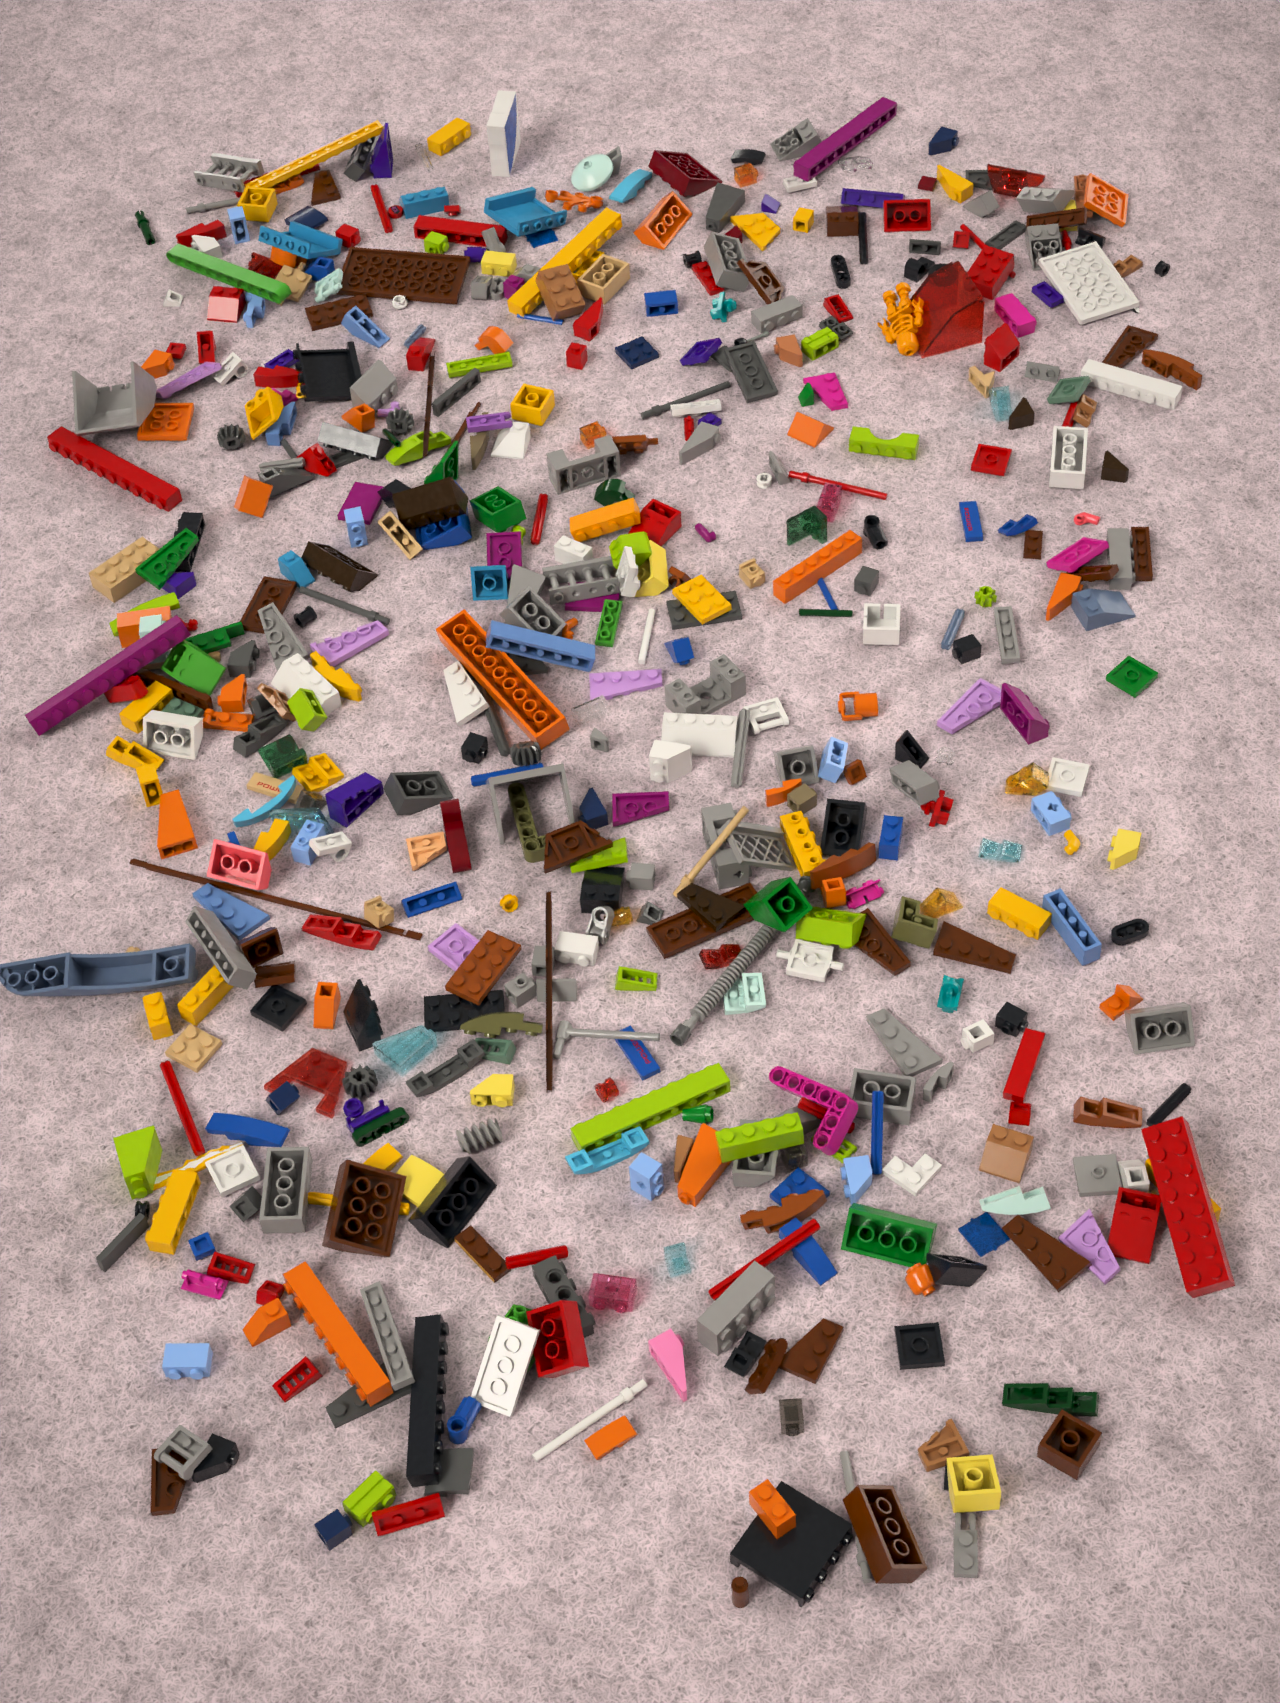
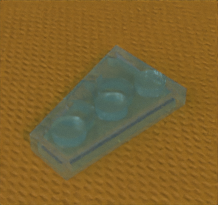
(298, 816)

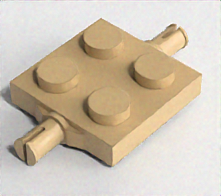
(296, 280)

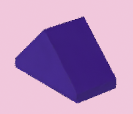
(180, 583)

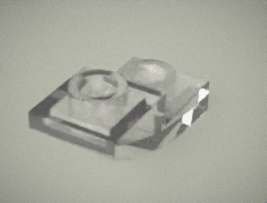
(852, 163)

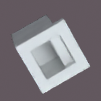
(977, 1036)

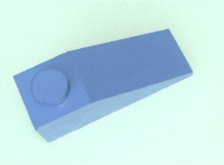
(363, 328)

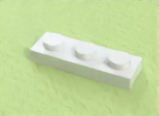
(695, 408)

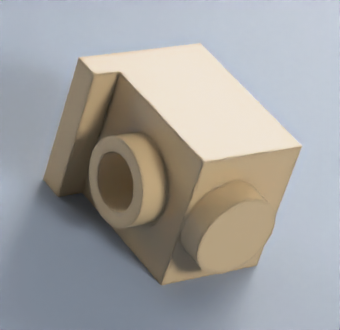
(751, 573)
(378, 912)

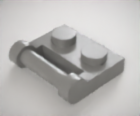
(188, 1446)

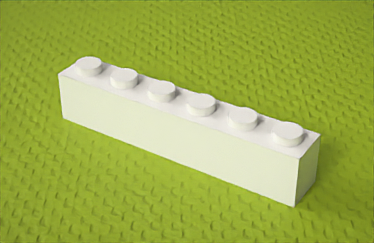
(1132, 384)

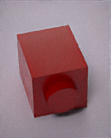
(349, 234)
(576, 356)

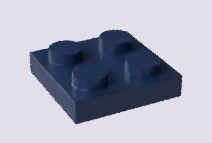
(636, 352)

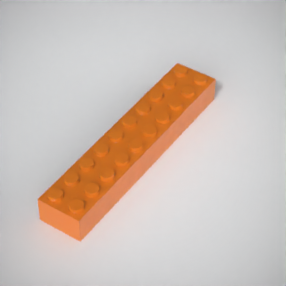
(503, 680)

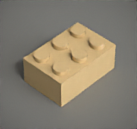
(604, 278)

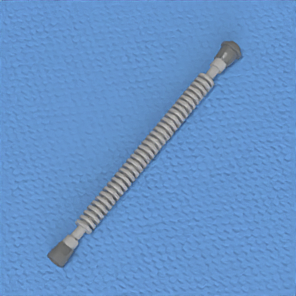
(731, 975)

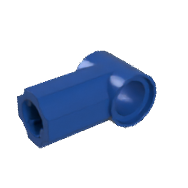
(463, 1419)

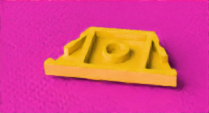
(757, 228)

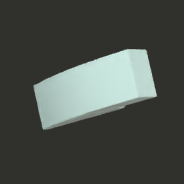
(1015, 1203)

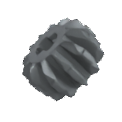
(400, 421)
(231, 437)
(525, 753)
(360, 1082)

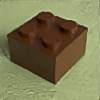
(1069, 1444)

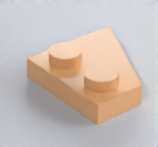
(425, 848)

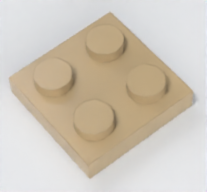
(193, 1048)

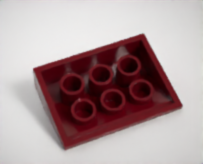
(682, 172)

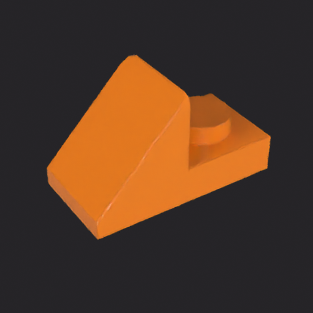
(1122, 1000)

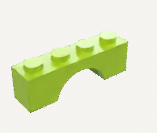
(903, 446)

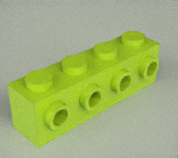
(759, 1137)

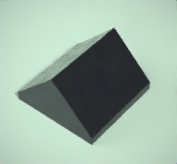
(954, 1270)

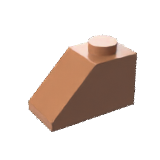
(789, 350)

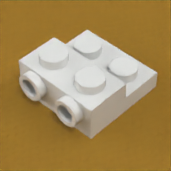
(627, 573)

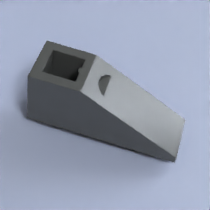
(284, 478)

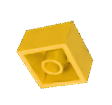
(258, 203)
(532, 404)

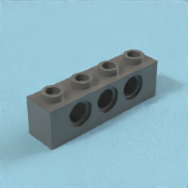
(360, 158)
(553, 1270)

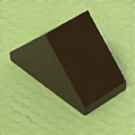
(1021, 416)
(1113, 469)

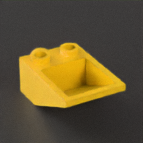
(263, 410)

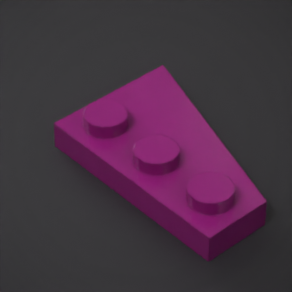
(636, 806)

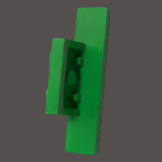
(217, 638)

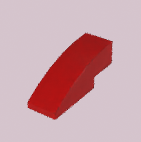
(214, 229)
(276, 378)

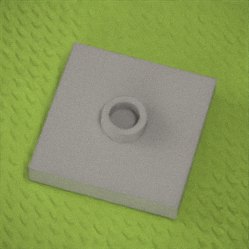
(1097, 1175)

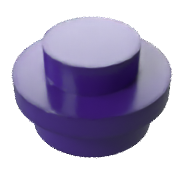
(353, 1108)

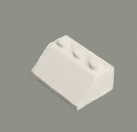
(172, 734)

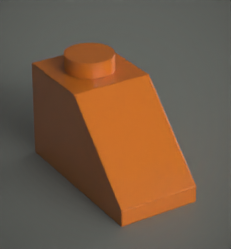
(158, 364)
(233, 695)
(267, 1322)

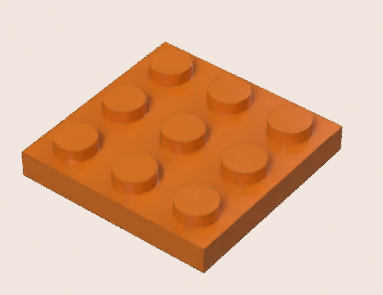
(1105, 200)
(167, 422)

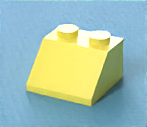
(973, 1483)

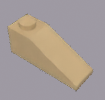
(400, 535)

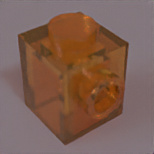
(745, 175)
(591, 432)

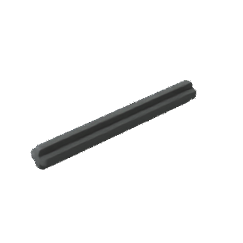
(495, 725)

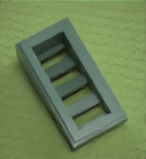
(504, 1055)

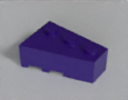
(353, 798)

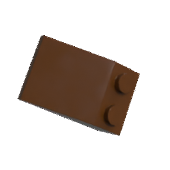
(842, 221)

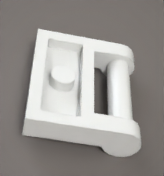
(766, 710)

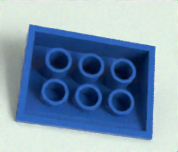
(445, 532)

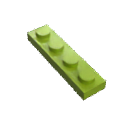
(483, 364)

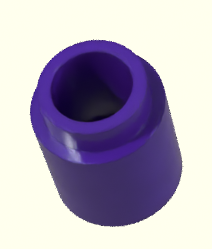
(475, 253)

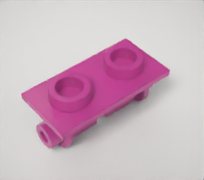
(870, 890)
(203, 1284)

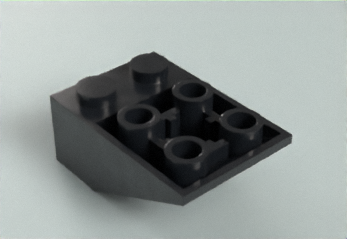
(362, 1017)

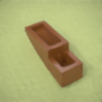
(1107, 1113)

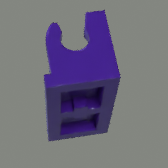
(367, 1117)

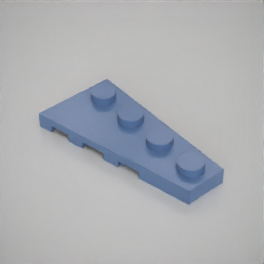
(233, 913)

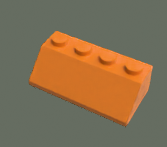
(663, 222)

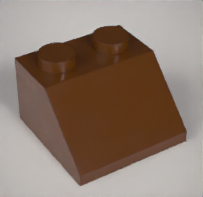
(261, 946)

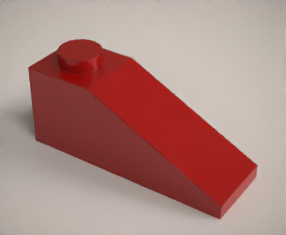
(419, 353)

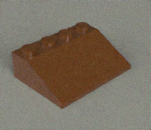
(364, 1210)

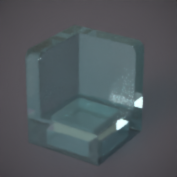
(676, 1260)

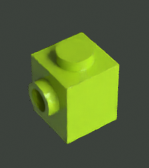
(436, 243)

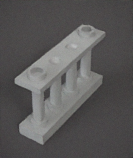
(229, 163)
(578, 571)

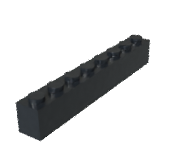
(427, 1401)

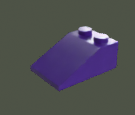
(383, 156)

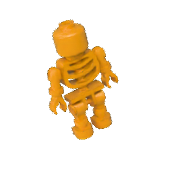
(903, 323)

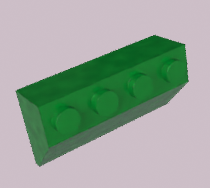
(887, 1235)

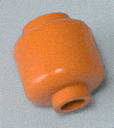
(920, 1279)

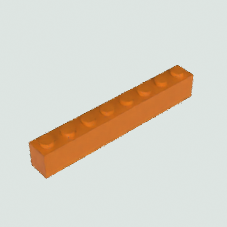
(338, 1334)

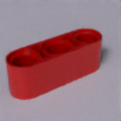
(129, 689)

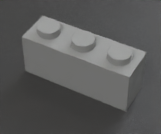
(777, 314)
(914, 782)

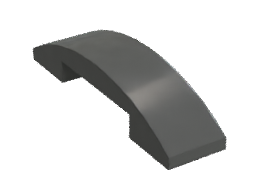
(449, 1071)

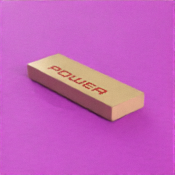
(269, 786)

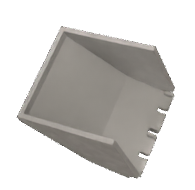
(106, 410)

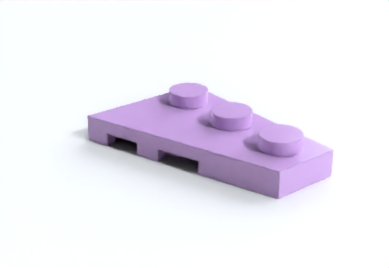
(1088, 1241)

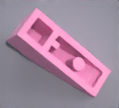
(668, 1353)

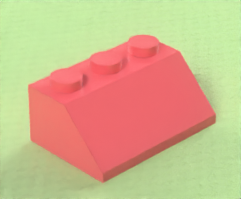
(239, 865)

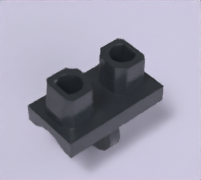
(1085, 237)

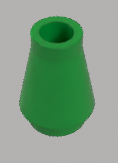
(699, 1114)

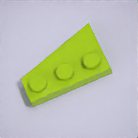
(608, 857)

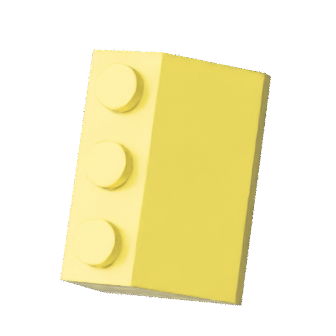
(653, 573)

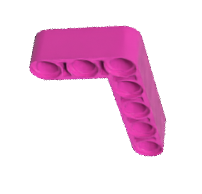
(836, 1113)

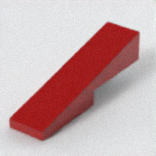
(1023, 1065)

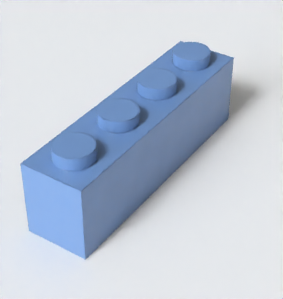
(1072, 927)

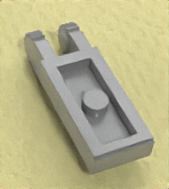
(965, 1548)

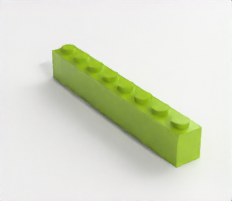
(652, 1108)

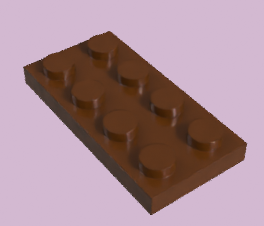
(333, 312)
(268, 591)

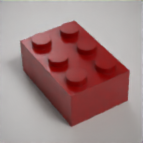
(991, 270)
(560, 1341)

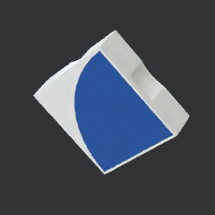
(503, 133)

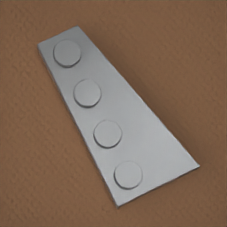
(279, 635)
(903, 1046)

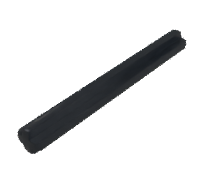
(862, 235)

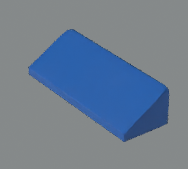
(431, 899)

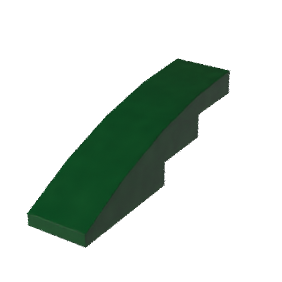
(1042, 1398)

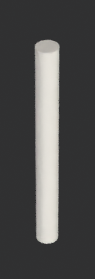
(646, 637)

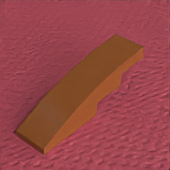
(843, 866)

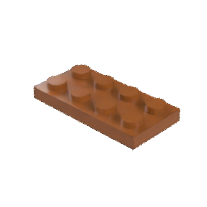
(483, 967)

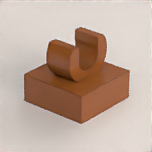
(678, 576)
(854, 772)

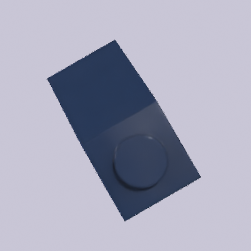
(943, 141)
(592, 811)

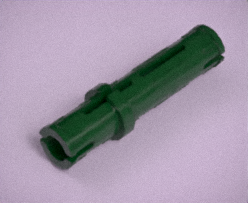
(143, 224)

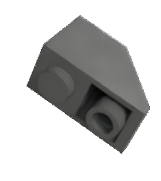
(243, 660)

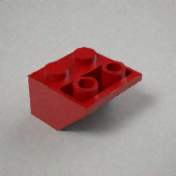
(1001, 348)

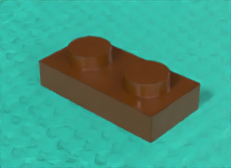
(1033, 544)

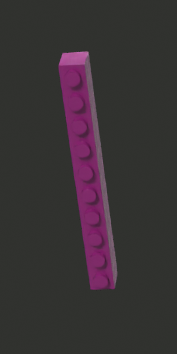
(845, 139)
(107, 675)

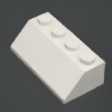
(297, 674)
(705, 733)

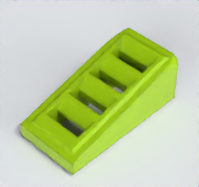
(630, 985)

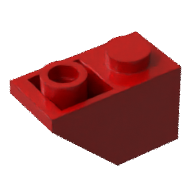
(317, 461)

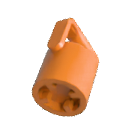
(864, 705)

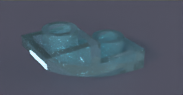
(1004, 851)

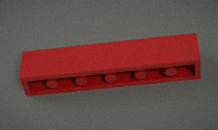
(457, 230)

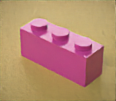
(1015, 315)

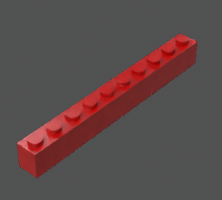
(114, 469)

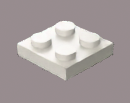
(1067, 776)
(232, 1170)

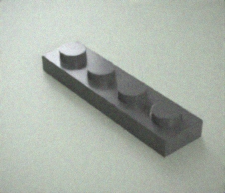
(456, 392)

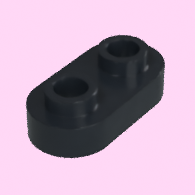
(1128, 931)

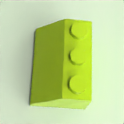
(830, 927)

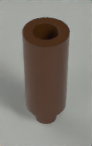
(740, 1592)

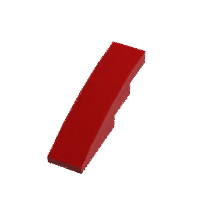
(343, 933)

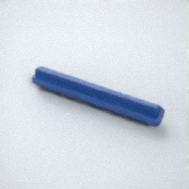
(478, 780)
(877, 1132)

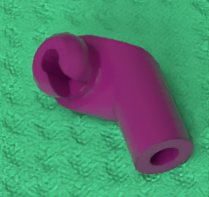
(704, 533)

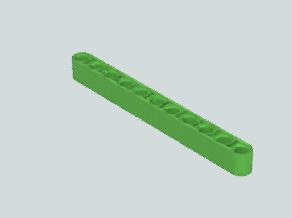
(229, 273)

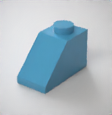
(295, 569)

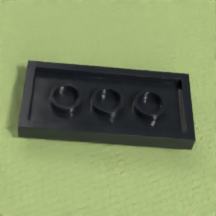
(450, 1010)

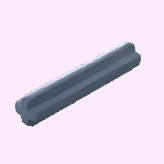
(952, 629)

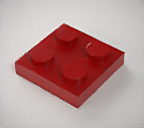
(991, 459)

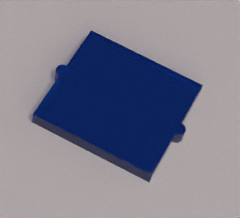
(541, 238)
(983, 1234)

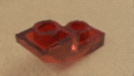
(719, 957)

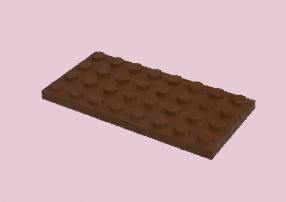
(405, 273)

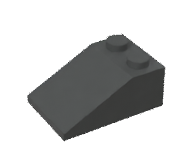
(416, 791)

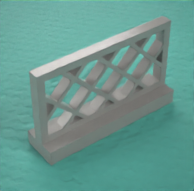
(759, 835)

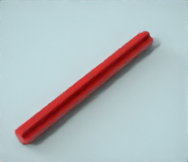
(182, 1108)
(769, 1255)

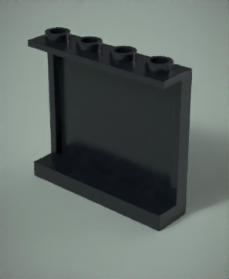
(327, 372)
(801, 1555)

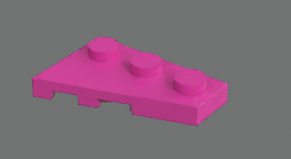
(829, 390)

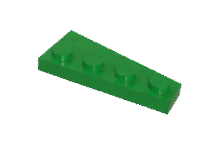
(166, 560)

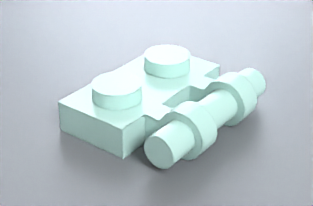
(328, 285)

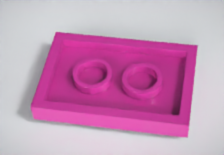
(1077, 554)

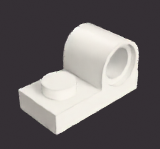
(231, 366)
(334, 844)

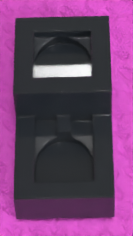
(749, 155)
(746, 1354)

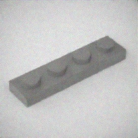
(1006, 635)

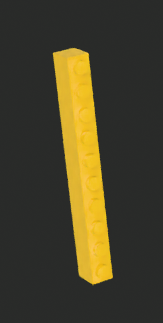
(573, 254)

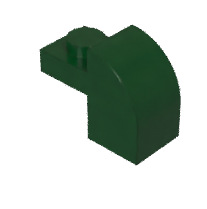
(611, 491)

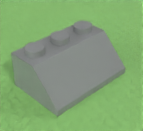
(1044, 199)
(374, 387)
(1160, 1027)
(755, 1169)

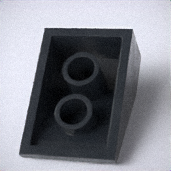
(843, 826)
(602, 888)

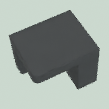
(260, 706)
(247, 1204)

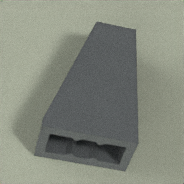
(723, 205)

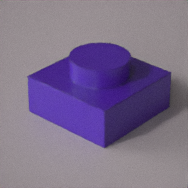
(710, 419)

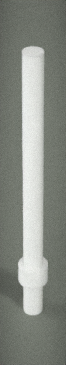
(626, 1396)

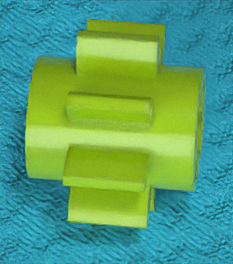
(985, 596)

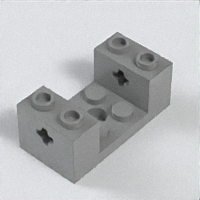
(571, 475)
(723, 687)
(724, 862)

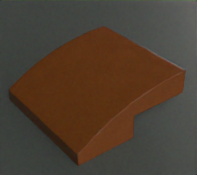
(275, 974)

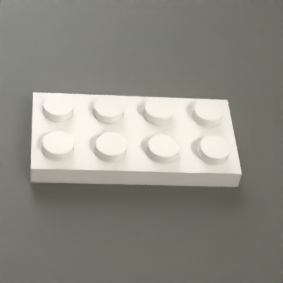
(505, 1365)

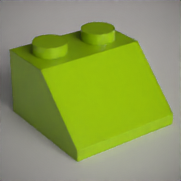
(640, 547)

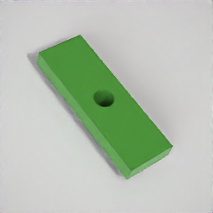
(608, 623)

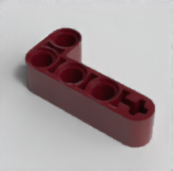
(455, 835)

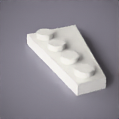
(464, 695)

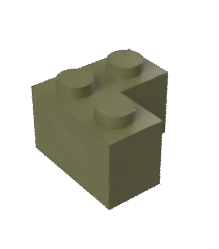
(911, 925)

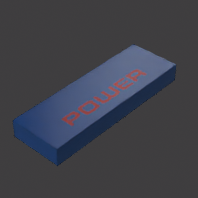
(971, 521)
(638, 1056)

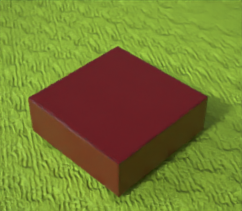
(927, 183)

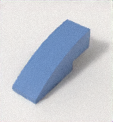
(282, 426)

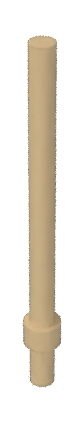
(688, 879)

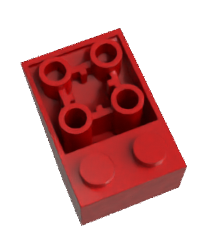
(658, 522)
(1134, 1225)

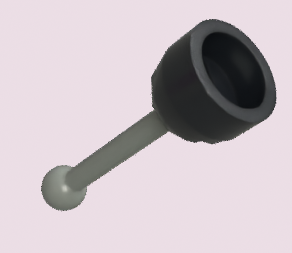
(739, 341)

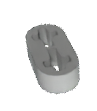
(494, 288)

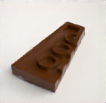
(880, 946)
(967, 948)

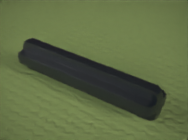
(1169, 1104)

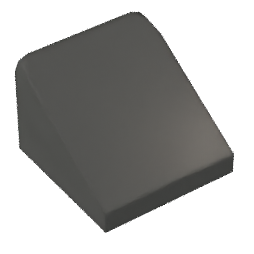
(649, 914)

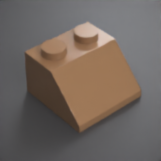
(1006, 1153)

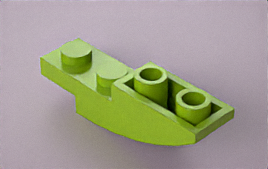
(412, 447)

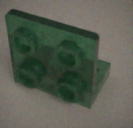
(807, 523)
(282, 756)

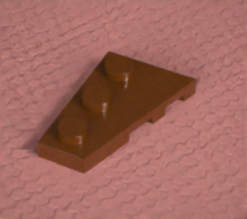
(324, 188)
(813, 1351)

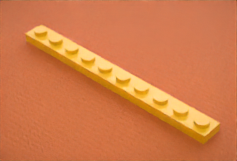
(317, 156)

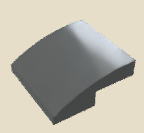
(456, 1472)

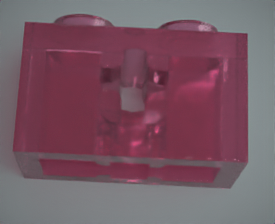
(830, 500)
(622, 1288)

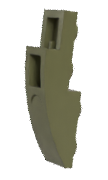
(492, 1024)

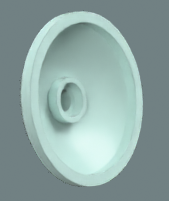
(592, 172)

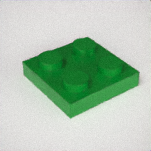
(1131, 676)

